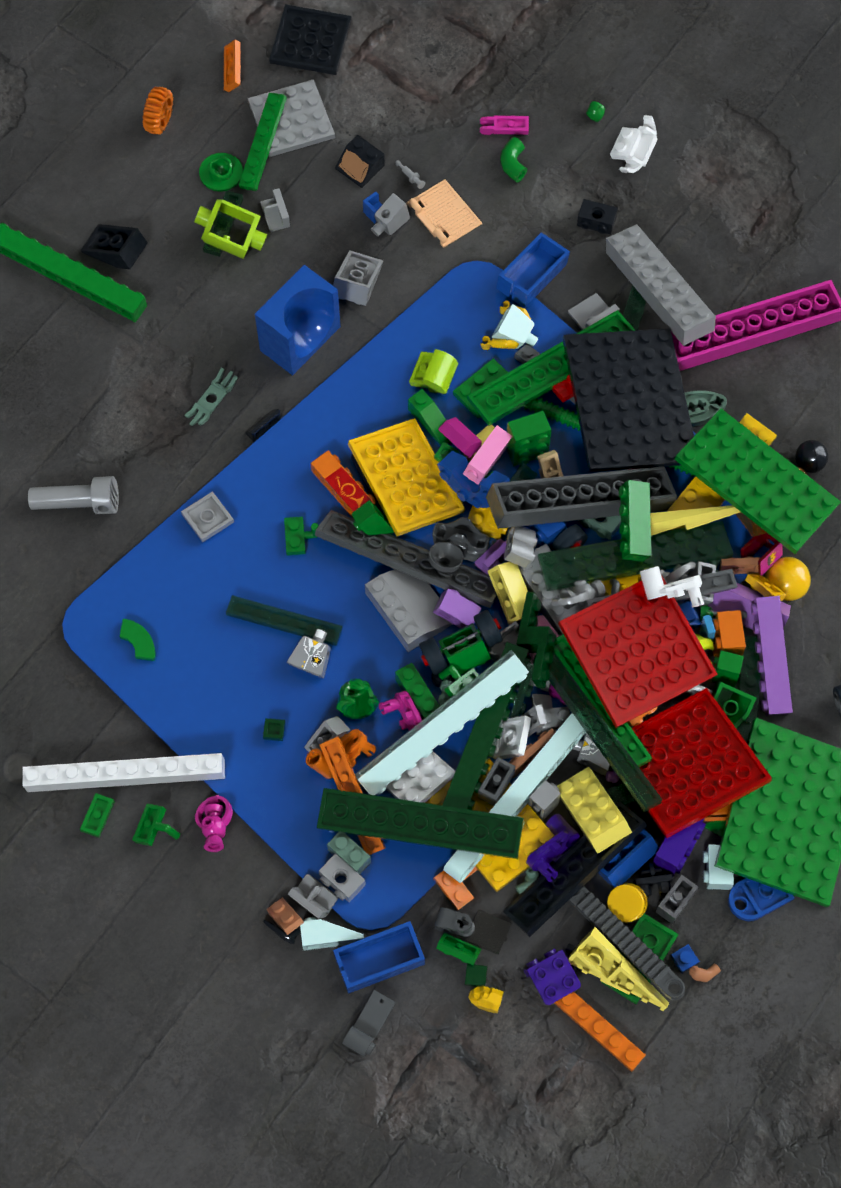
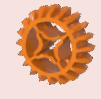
(157, 110)

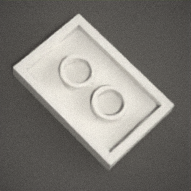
(423, 780)

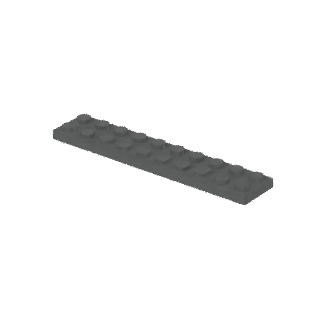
(406, 558)

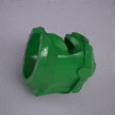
(356, 699)

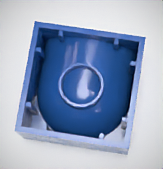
(298, 319)

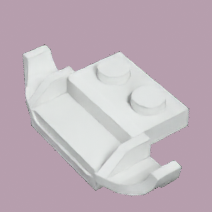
(635, 145)

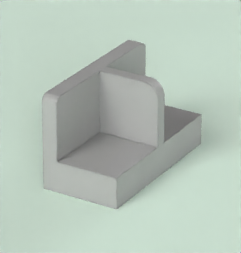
(275, 212)
(314, 896)

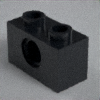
(591, 210)

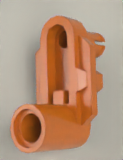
(353, 744)

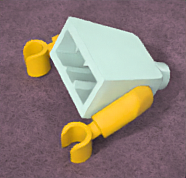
(512, 329)

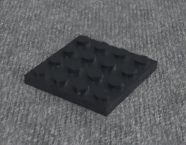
(310, 39)

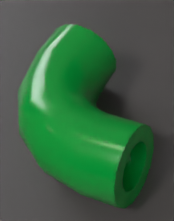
(509, 161)

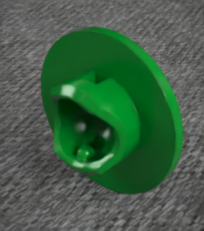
(221, 172)

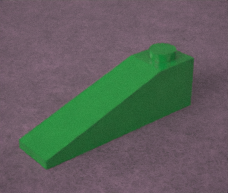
(733, 702)

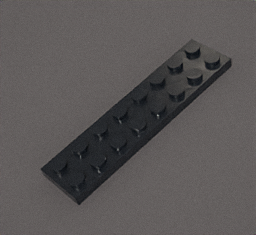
(574, 870)

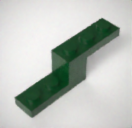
(536, 639)

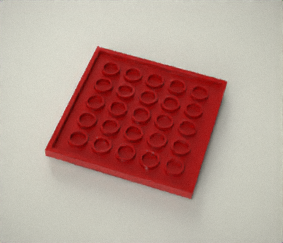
(636, 651)
(696, 762)

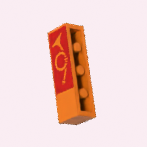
(340, 482)

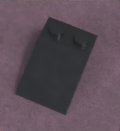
(115, 245)

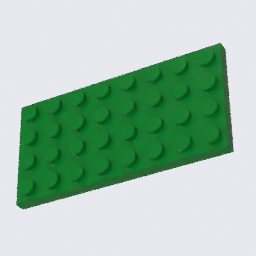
(757, 481)

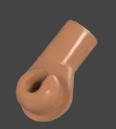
(704, 975)

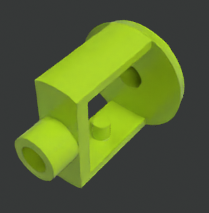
(254, 239)

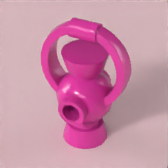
(213, 825)

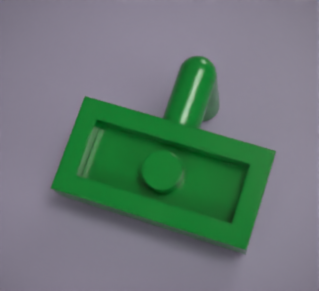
(296, 536)
(460, 681)
(151, 823)

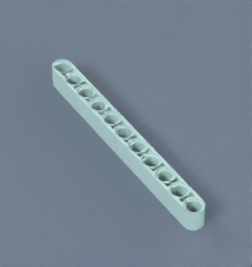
(524, 786)

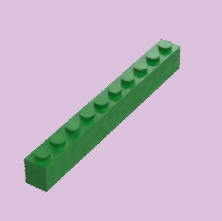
(71, 274)

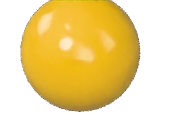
(790, 577)

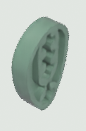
(704, 399)

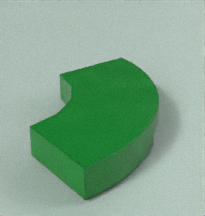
(139, 638)

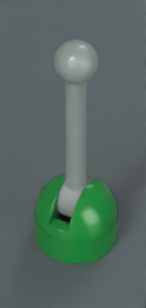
(707, 610)

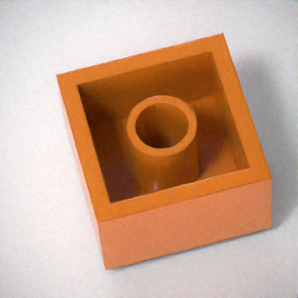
(729, 633)

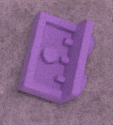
(492, 557)

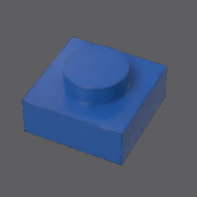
(684, 958)

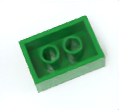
(529, 438)

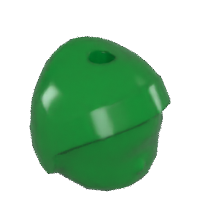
(595, 111)

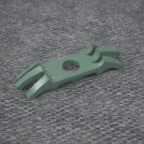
(219, 390)

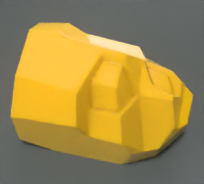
(486, 998)

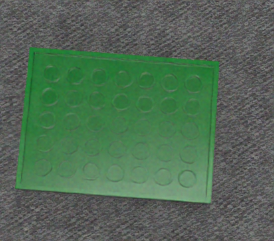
(791, 826)

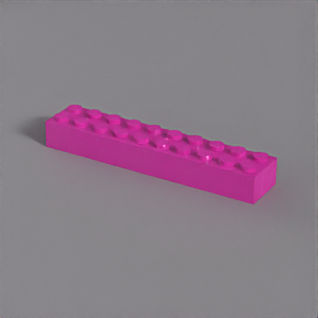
(763, 324)

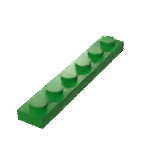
(262, 141)

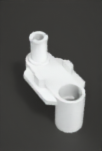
(656, 588)

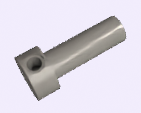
(100, 495)

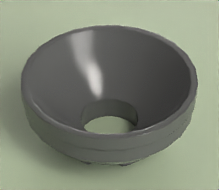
(446, 552)

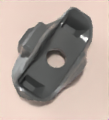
(464, 535)

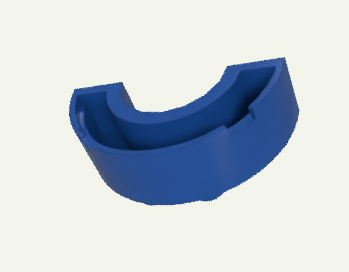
(452, 472)

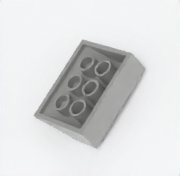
(406, 607)

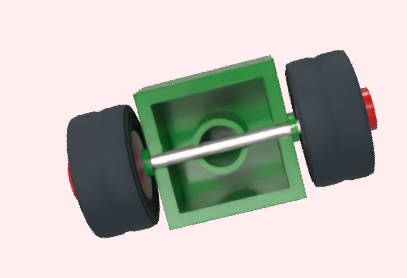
(463, 648)

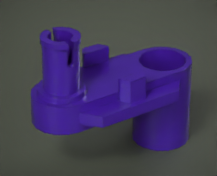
(553, 849)

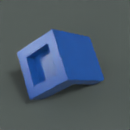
(371, 205)

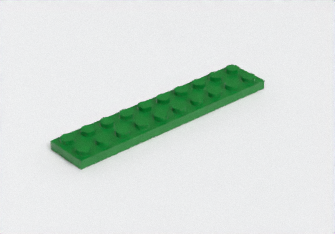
(534, 376)

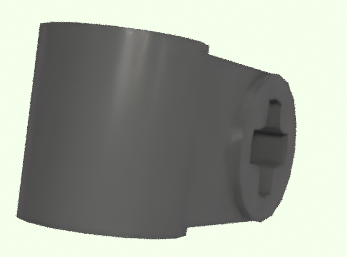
(451, 921)

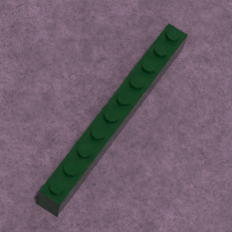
(481, 743)

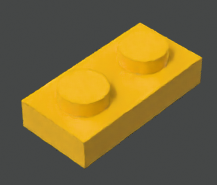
(764, 586)

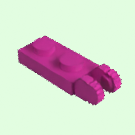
(505, 125)

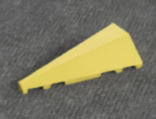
(689, 518)
(604, 961)

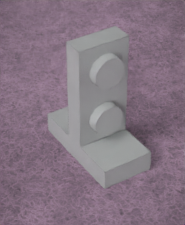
(546, 719)

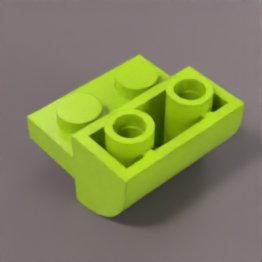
(434, 371)

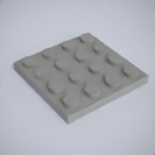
(302, 119)

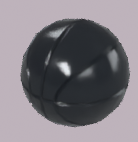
(811, 456)

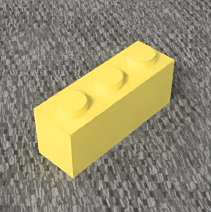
(509, 589)

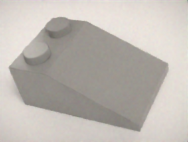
(357, 277)

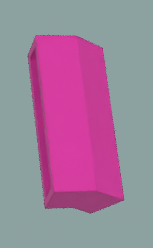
(461, 436)

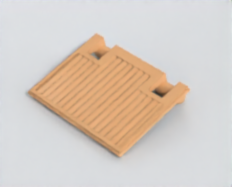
(444, 213)

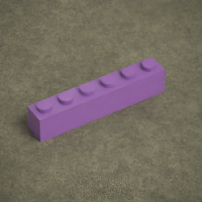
(772, 656)

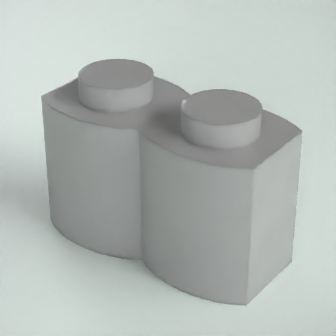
(520, 546)

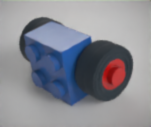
(557, 536)

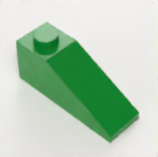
(428, 414)

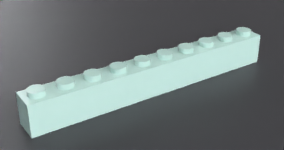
(442, 723)

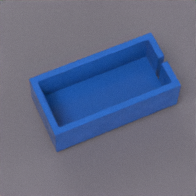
(532, 269)
(379, 957)

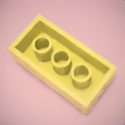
(593, 810)

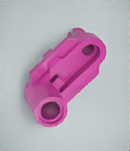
(403, 702)

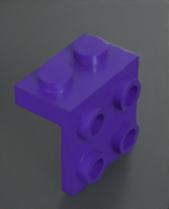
(552, 976)

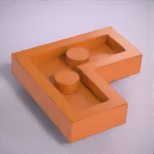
(454, 891)

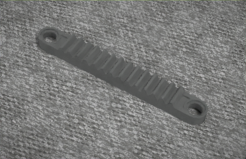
(627, 943)

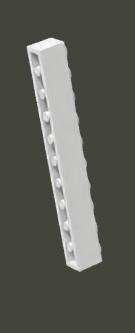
(124, 772)

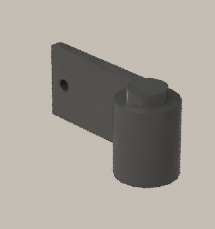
(368, 1025)

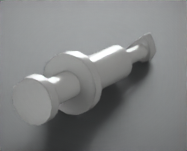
(413, 177)

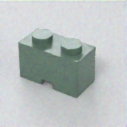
(349, 852)

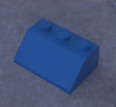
(629, 859)

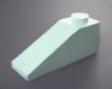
(323, 934)

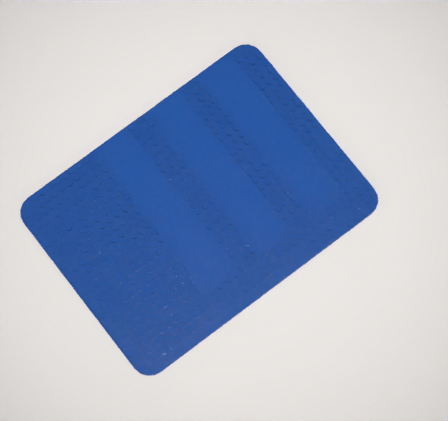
(226, 675)

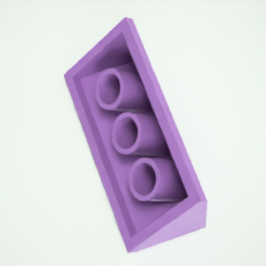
(741, 600)

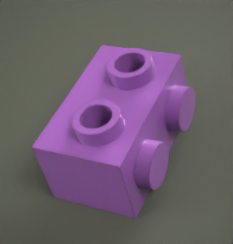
(456, 608)

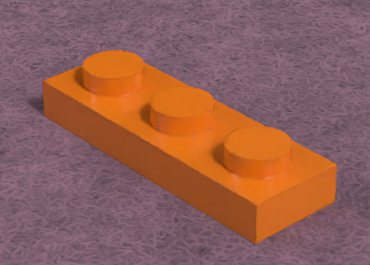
(232, 65)

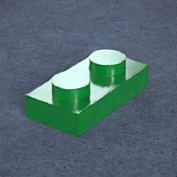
(97, 815)
(457, 948)

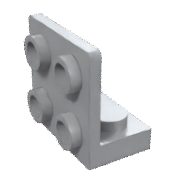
(591, 311)

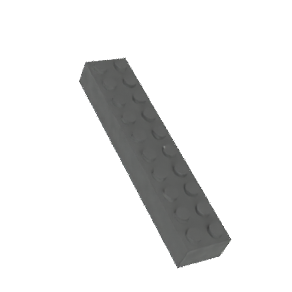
(573, 496)

